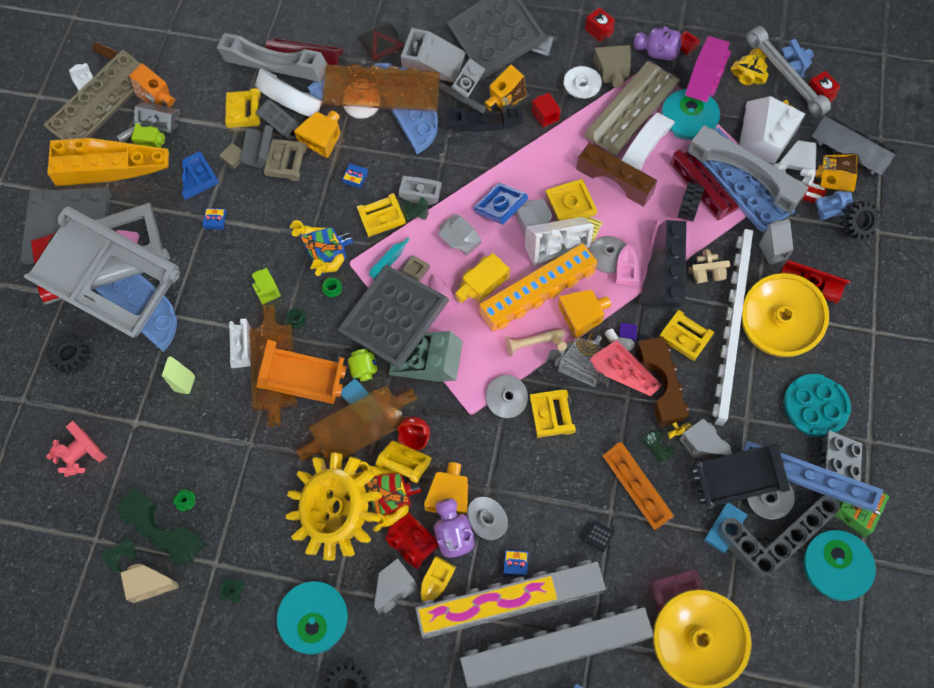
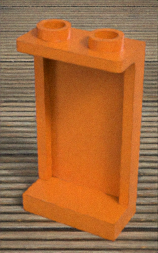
(300, 374)

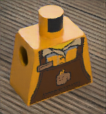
(506, 89)
(838, 172)

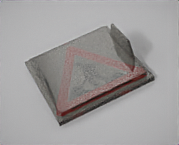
(381, 42)

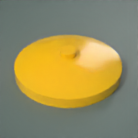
(785, 315)
(702, 639)

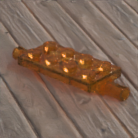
(283, 336)
(357, 424)

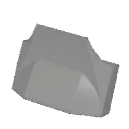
(414, 188)
(533, 213)
(459, 234)

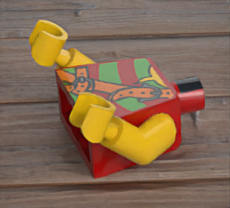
(394, 492)

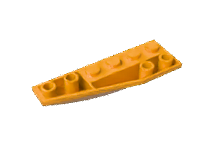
(101, 161)

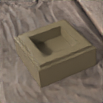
(231, 155)
(415, 268)

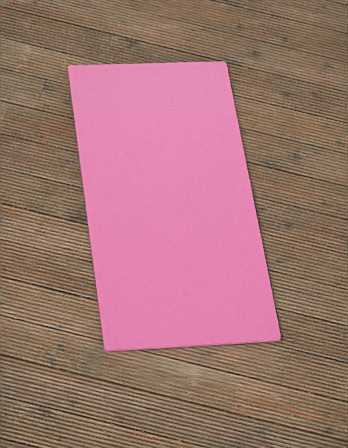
(533, 169)

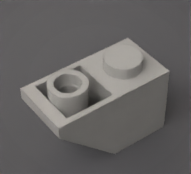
(468, 78)
(777, 241)
(704, 442)
(392, 584)

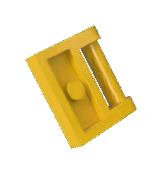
(236, 108)
(382, 219)
(684, 340)
(545, 415)
(404, 460)

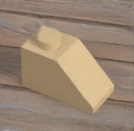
(144, 583)

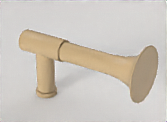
(555, 336)

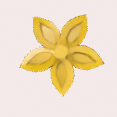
(679, 430)

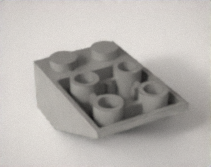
(432, 53)

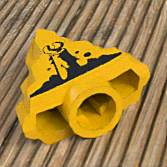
(751, 68)

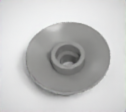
(606, 261)
(496, 397)
(772, 510)
(487, 518)

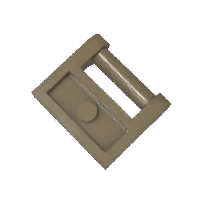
(279, 156)

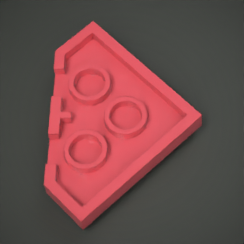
(623, 367)

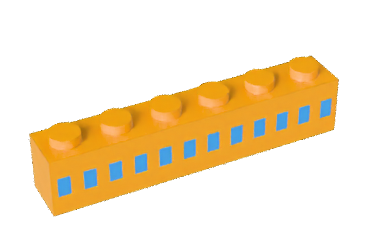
(538, 287)

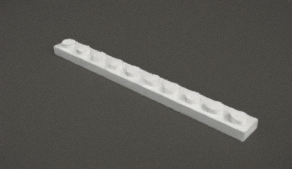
(731, 332)

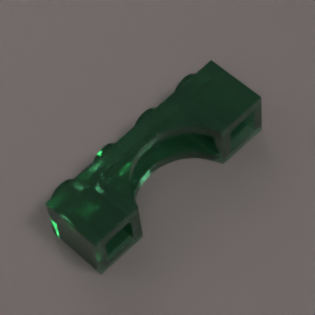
(140, 510)

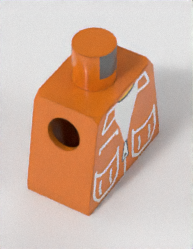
(150, 87)

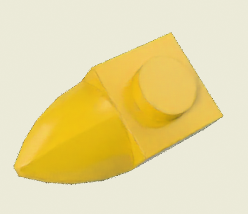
(436, 579)

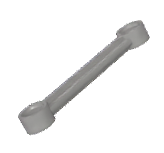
(817, 104)

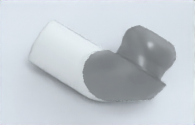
(611, 337)

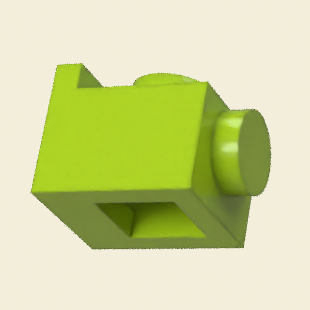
(147, 136)
(265, 286)

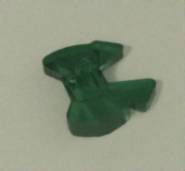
(421, 211)
(652, 440)
(111, 557)

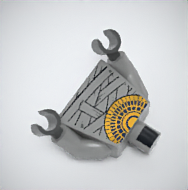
(576, 360)

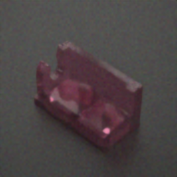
(669, 587)

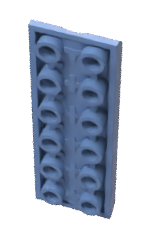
(746, 192)

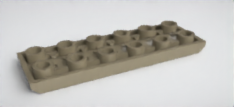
(96, 100)
(631, 108)

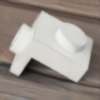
(80, 75)

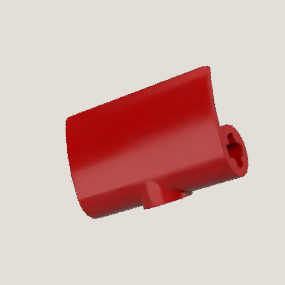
(829, 285)

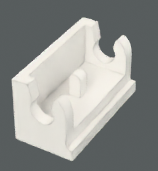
(239, 344)

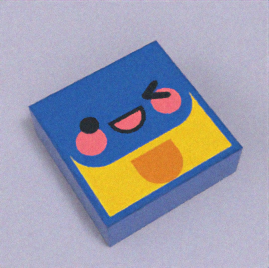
(355, 175)
(214, 218)
(516, 563)

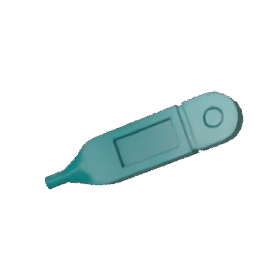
(389, 258)

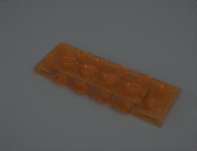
(381, 87)

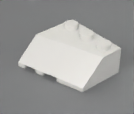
(768, 127)
(554, 239)

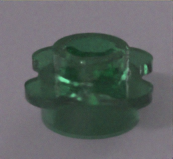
(228, 584)

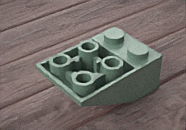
(433, 358)

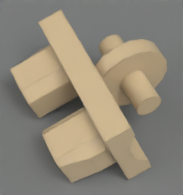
(718, 268)

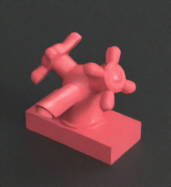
(78, 448)

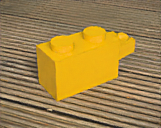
(483, 279)

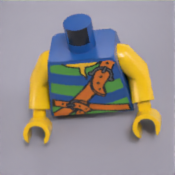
(322, 246)

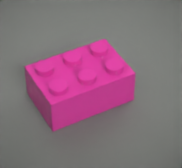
(708, 69)

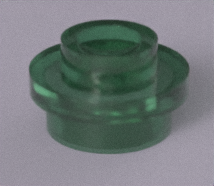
(296, 312)

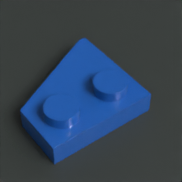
(196, 175)

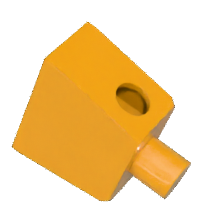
(319, 132)
(583, 311)
(449, 486)

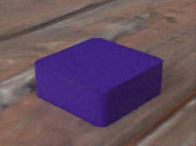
(628, 331)

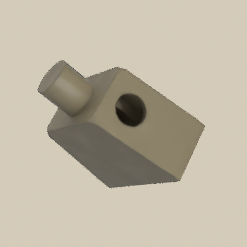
(613, 64)

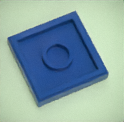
(500, 203)

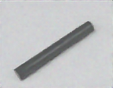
(468, 101)

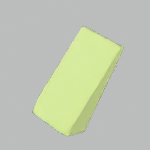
(178, 376)

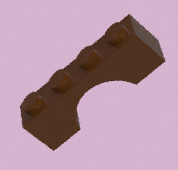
(635, 183)
(655, 357)

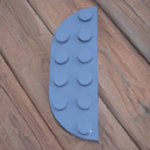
(418, 126)
(133, 296)

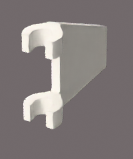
(803, 158)

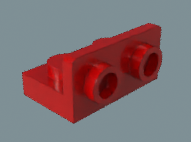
(411, 540)

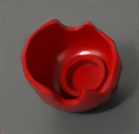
(413, 433)

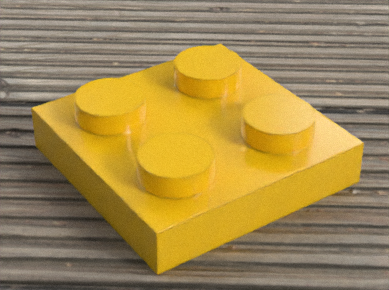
(571, 201)

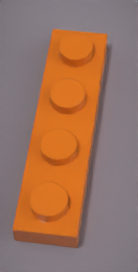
(638, 486)

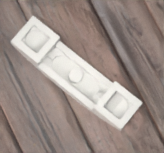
(286, 95)
(647, 140)

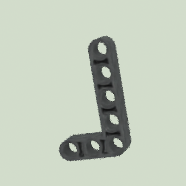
(783, 540)

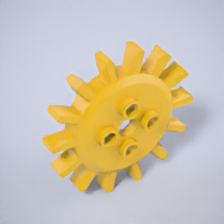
(317, 503)

